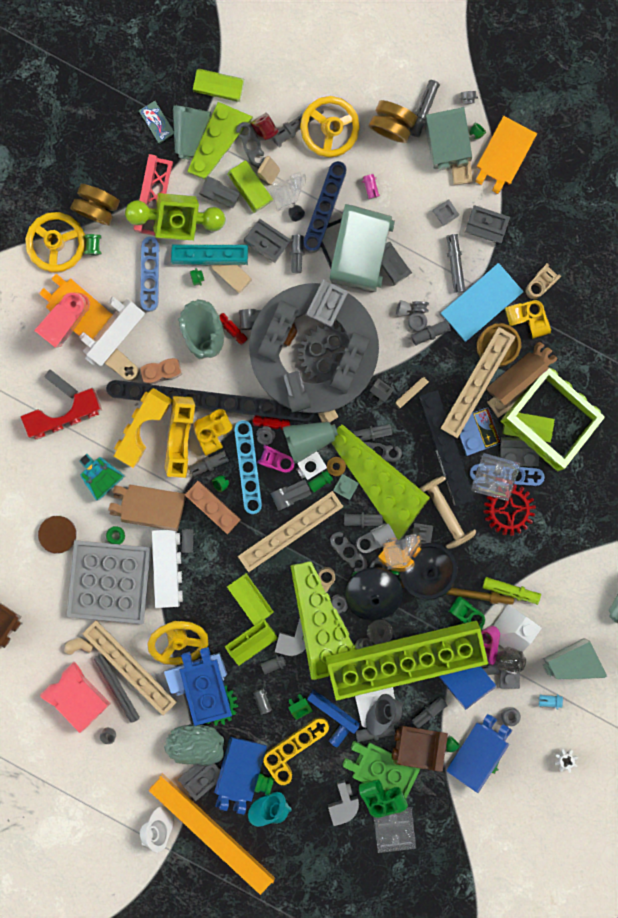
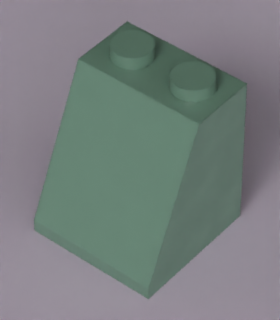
(448, 138)
(575, 662)

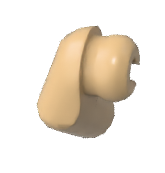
(76, 644)

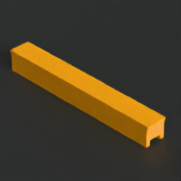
(211, 834)

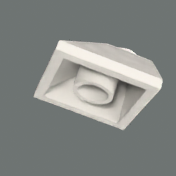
(515, 629)

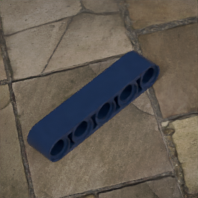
(325, 197)

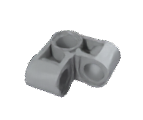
(376, 537)

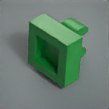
(300, 708)

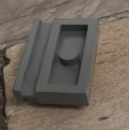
(487, 224)
(267, 240)
(518, 451)
(200, 779)

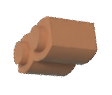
(155, 372)

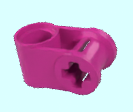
(275, 459)
(491, 646)

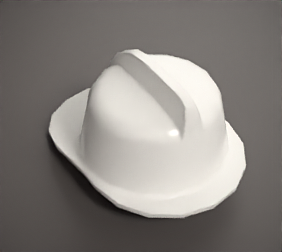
(157, 830)

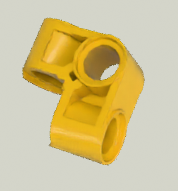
(520, 313)
(214, 426)

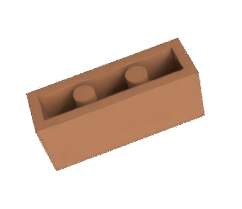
(213, 507)

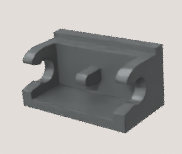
(394, 264)

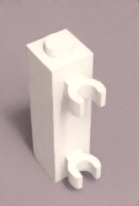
(112, 332)

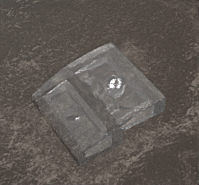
(496, 477)
(395, 832)

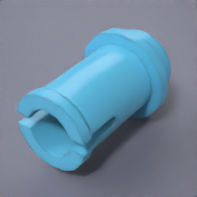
(552, 701)

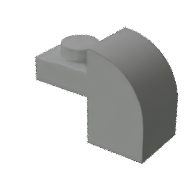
(290, 644)
(346, 808)

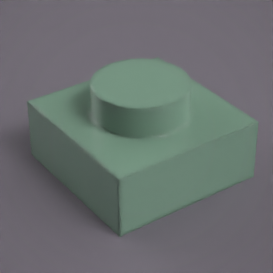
(346, 487)

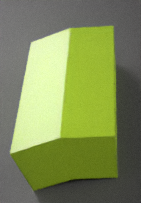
(218, 85)
(250, 186)
(539, 425)
(250, 599)
(251, 642)

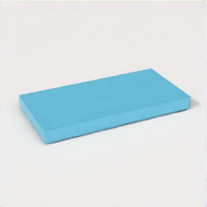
(481, 302)

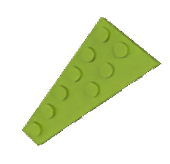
(387, 488)
(320, 621)

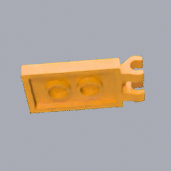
(505, 153)
(92, 320)

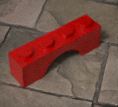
(84, 404)

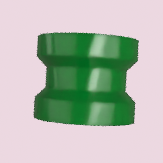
(264, 784)

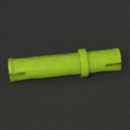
(511, 590)

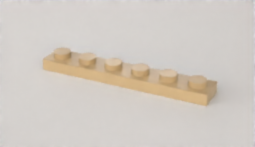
(478, 382)
(290, 531)
(129, 667)

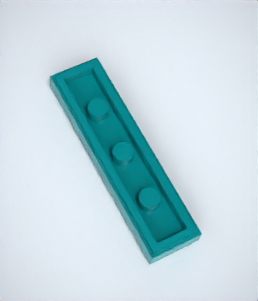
(209, 254)

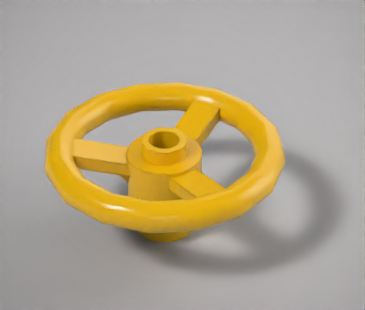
(325, 123)
(49, 236)
(176, 641)

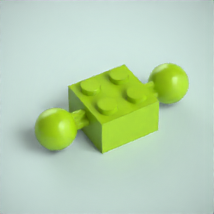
(175, 216)

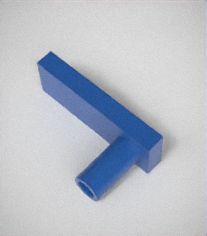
(347, 722)

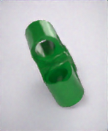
(464, 611)
(382, 802)

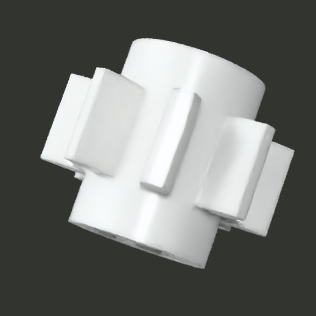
(568, 766)

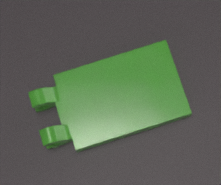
(378, 764)

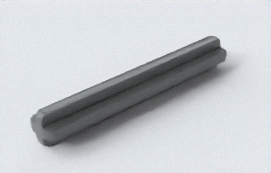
(116, 688)

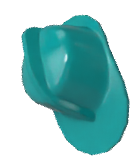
(269, 810)

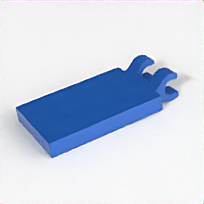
(468, 685)
(204, 688)
(480, 754)
(239, 773)

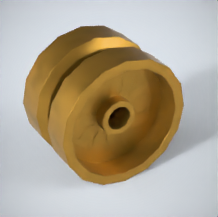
(392, 121)
(95, 204)
(486, 336)

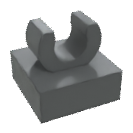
(381, 390)
(424, 531)

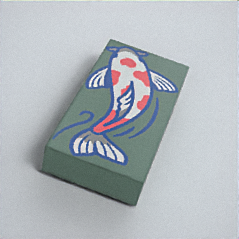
(156, 122)

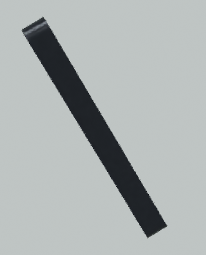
(201, 400)

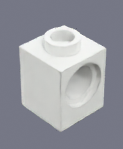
(320, 466)

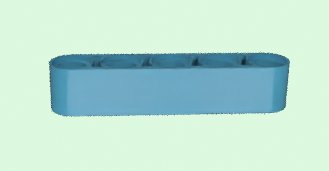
(249, 457)

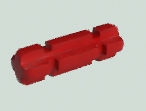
(232, 329)
(270, 422)

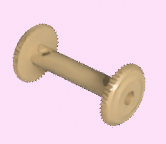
(446, 513)

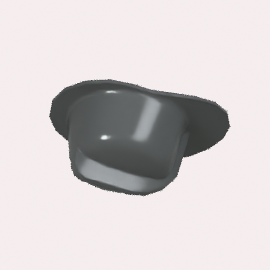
(383, 714)

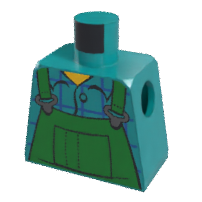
(99, 476)

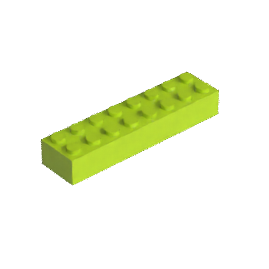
(407, 660)

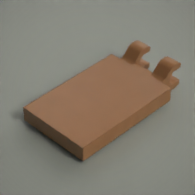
(521, 374)
(148, 507)

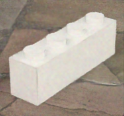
(166, 568)

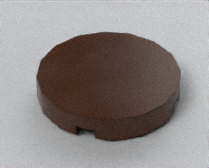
(57, 534)

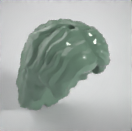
(202, 329)
(195, 745)

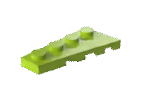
(217, 139)

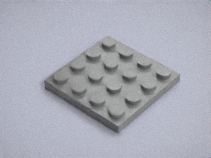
(109, 582)

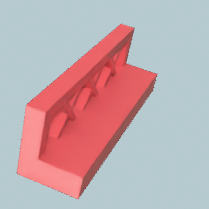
(148, 183)

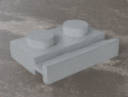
(327, 303)

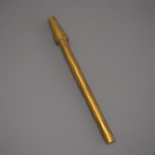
(494, 597)

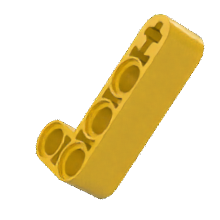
(298, 745)

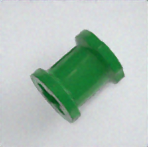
(93, 244)

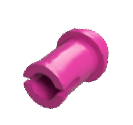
(370, 185)

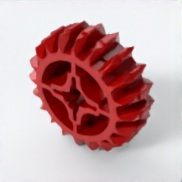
(510, 518)

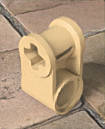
(544, 279)
(119, 363)

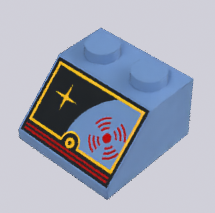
(479, 432)

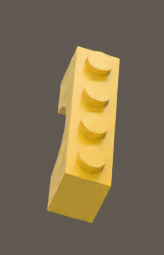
(153, 408)
(177, 445)

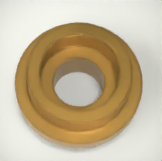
(330, 466)

